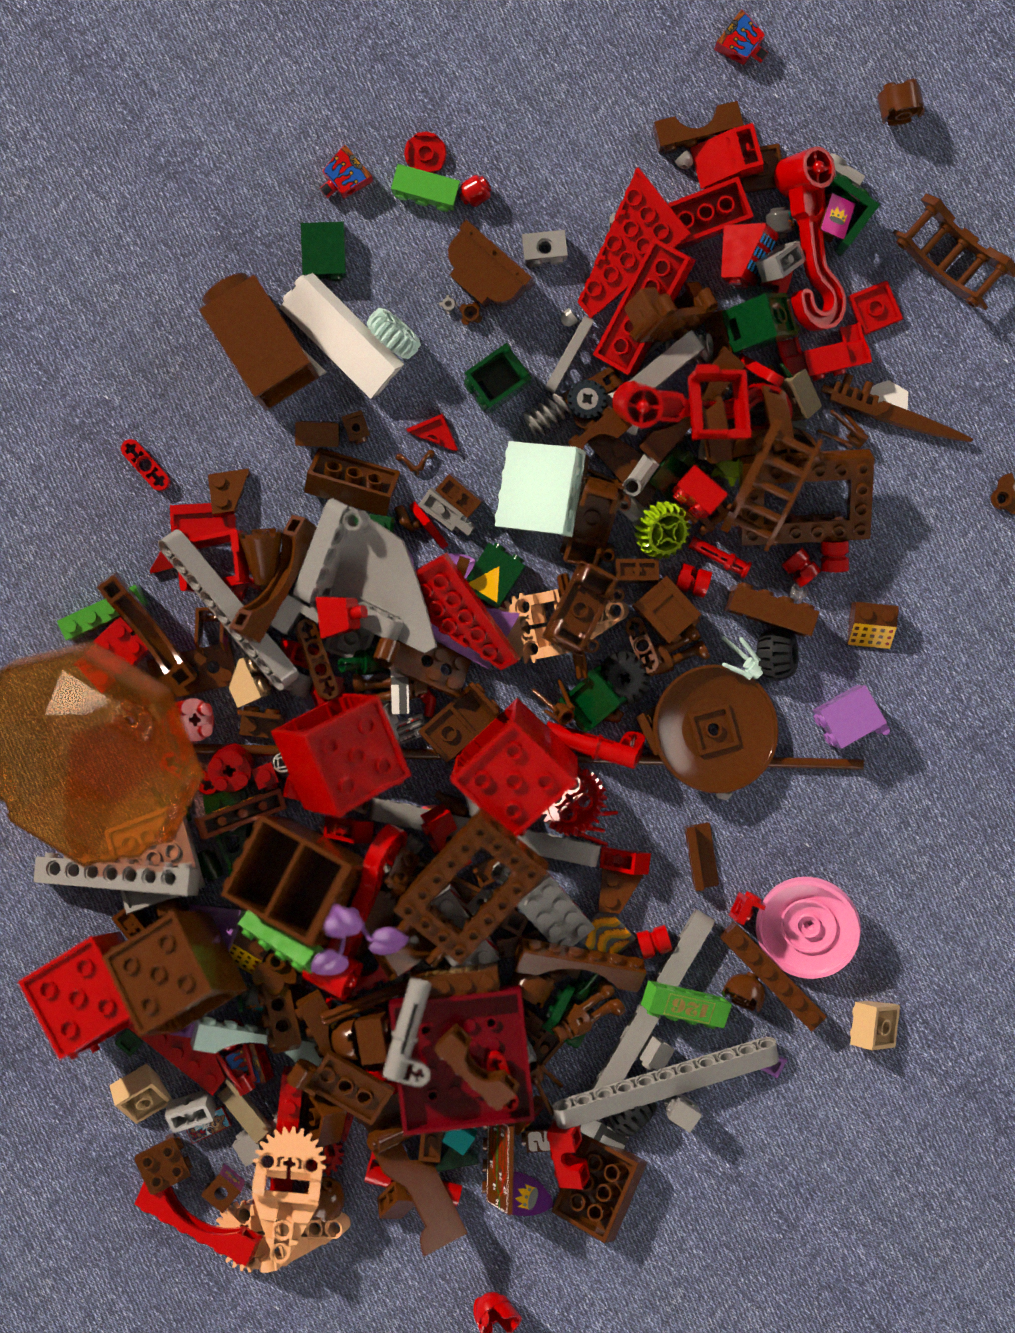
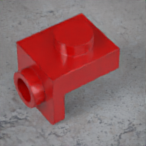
(240, 591)

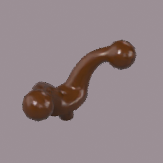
(415, 468)

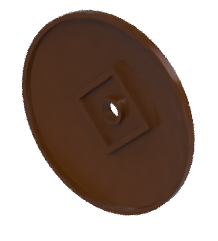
(744, 724)

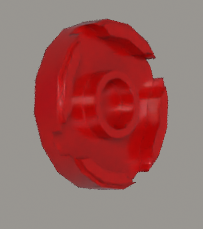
(425, 152)

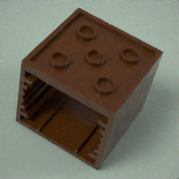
(174, 972)

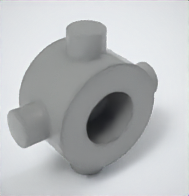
(448, 304)

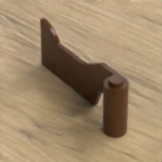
(423, 1185)

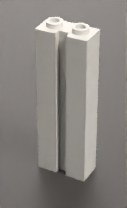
(340, 335)

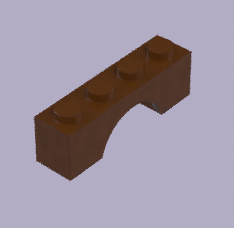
(672, 134)
(608, 426)
(494, 1086)

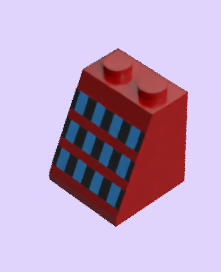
(742, 249)

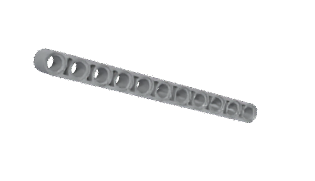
(542, 843)
(641, 1022)
(665, 1082)

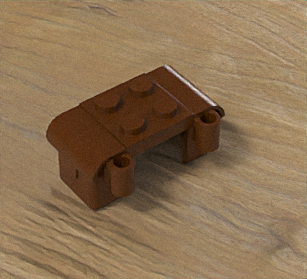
(660, 319)
(594, 521)
(581, 609)

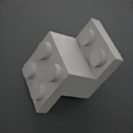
(291, 612)

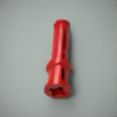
(728, 564)

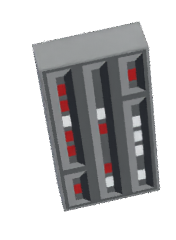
(409, 728)

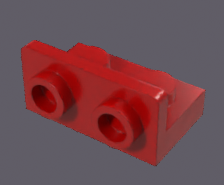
(742, 907)

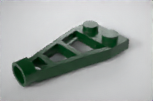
(219, 800)

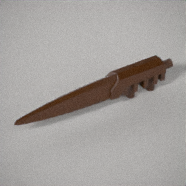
(868, 405)

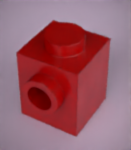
(266, 776)

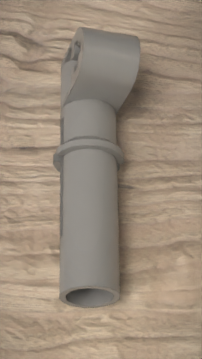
(405, 1037)

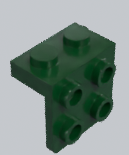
(673, 470)
(558, 1009)

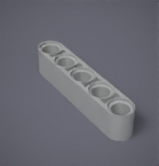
(670, 361)

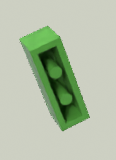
(425, 188)

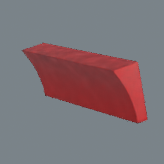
(660, 268)

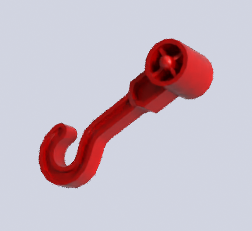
(803, 182)
(645, 405)
(381, 852)

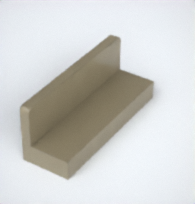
(246, 1113)

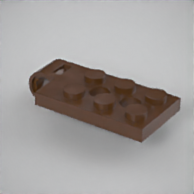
(326, 1082)

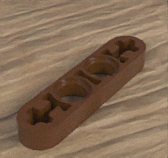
(320, 658)

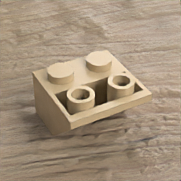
(248, 683)

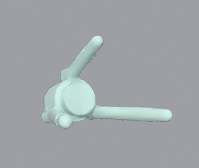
(750, 665)

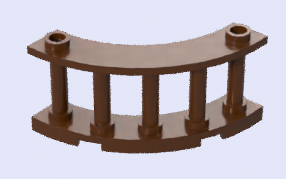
(965, 240)
(753, 480)

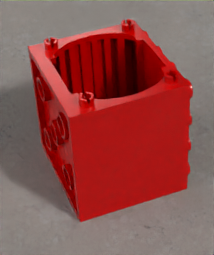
(341, 753)
(515, 768)
(77, 997)

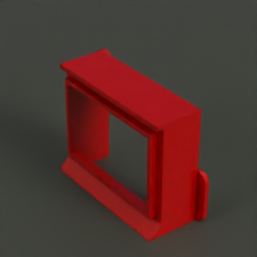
(712, 373)
(240, 563)

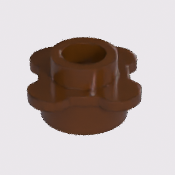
(474, 308)

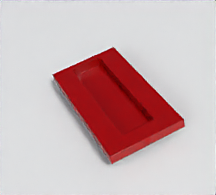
(198, 520)

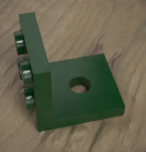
(864, 207)

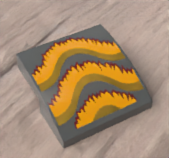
(609, 934)

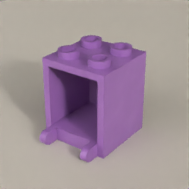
(850, 717)

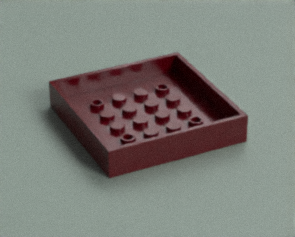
(456, 1102)

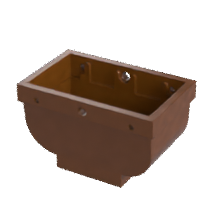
(486, 269)

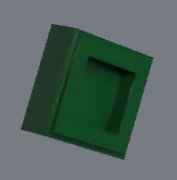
(129, 1042)

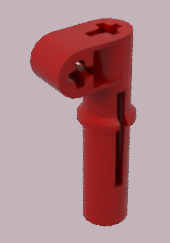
(624, 753)
(376, 1177)

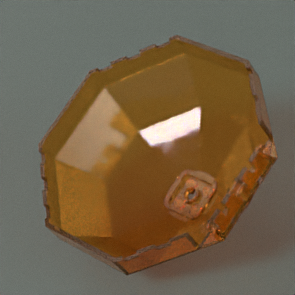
(77, 764)

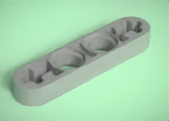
(569, 354)

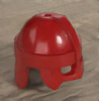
(495, 1308)

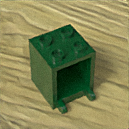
(760, 322)
(501, 375)

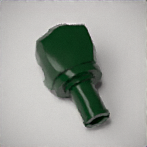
(362, 662)

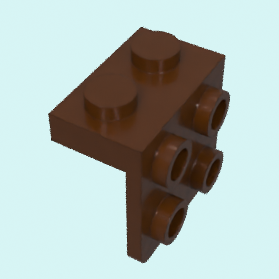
(163, 1164)

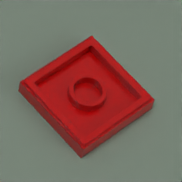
(875, 307)

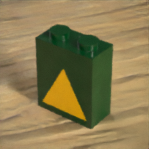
(495, 574)

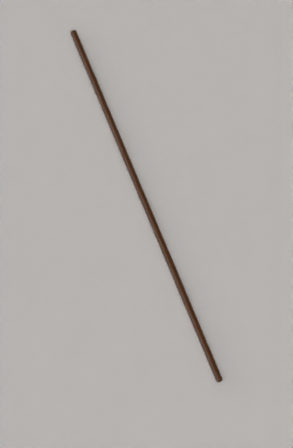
(647, 759)

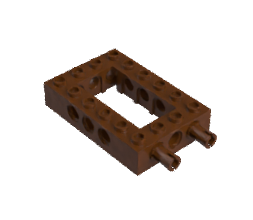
(450, 939)

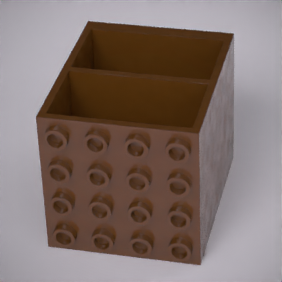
(293, 878)

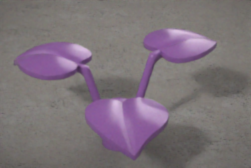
(347, 922)

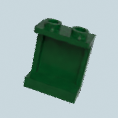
(324, 250)
(593, 700)

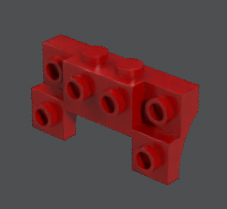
(828, 359)

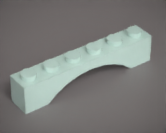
(214, 1036)

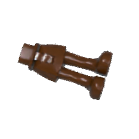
(668, 662)
(361, 685)
(578, 1022)

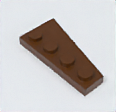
(621, 461)

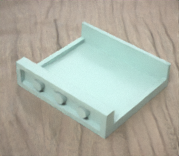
(540, 488)

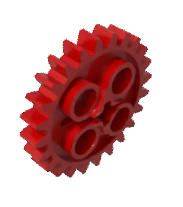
(582, 816)

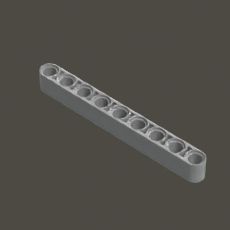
(225, 607)

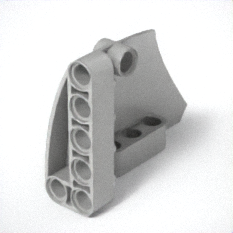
(370, 566)

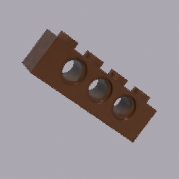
(278, 1040)

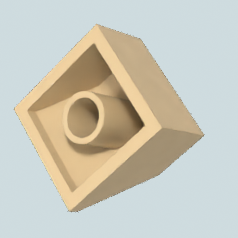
(874, 1025)
(140, 1094)

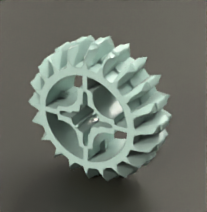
(393, 333)

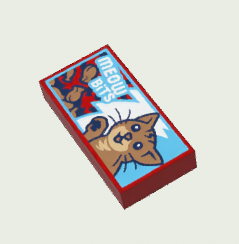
(220, 1122)

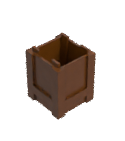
(666, 610)

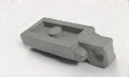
(445, 512)

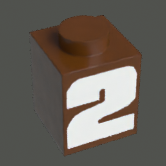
(535, 1138)

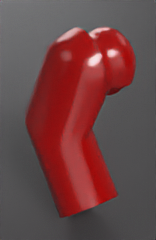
(430, 703)

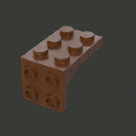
(460, 722)

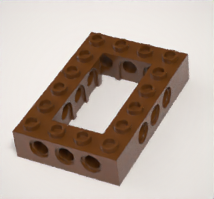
(847, 465)

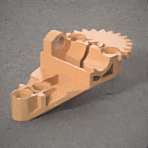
(522, 638)
(286, 1207)
(309, 1240)

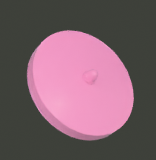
(808, 927)

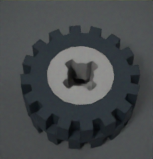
(580, 403)

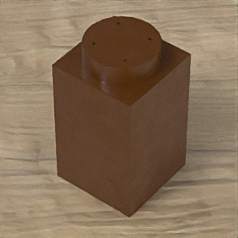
(256, 339)

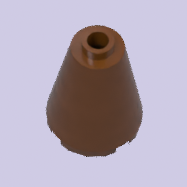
(262, 553)

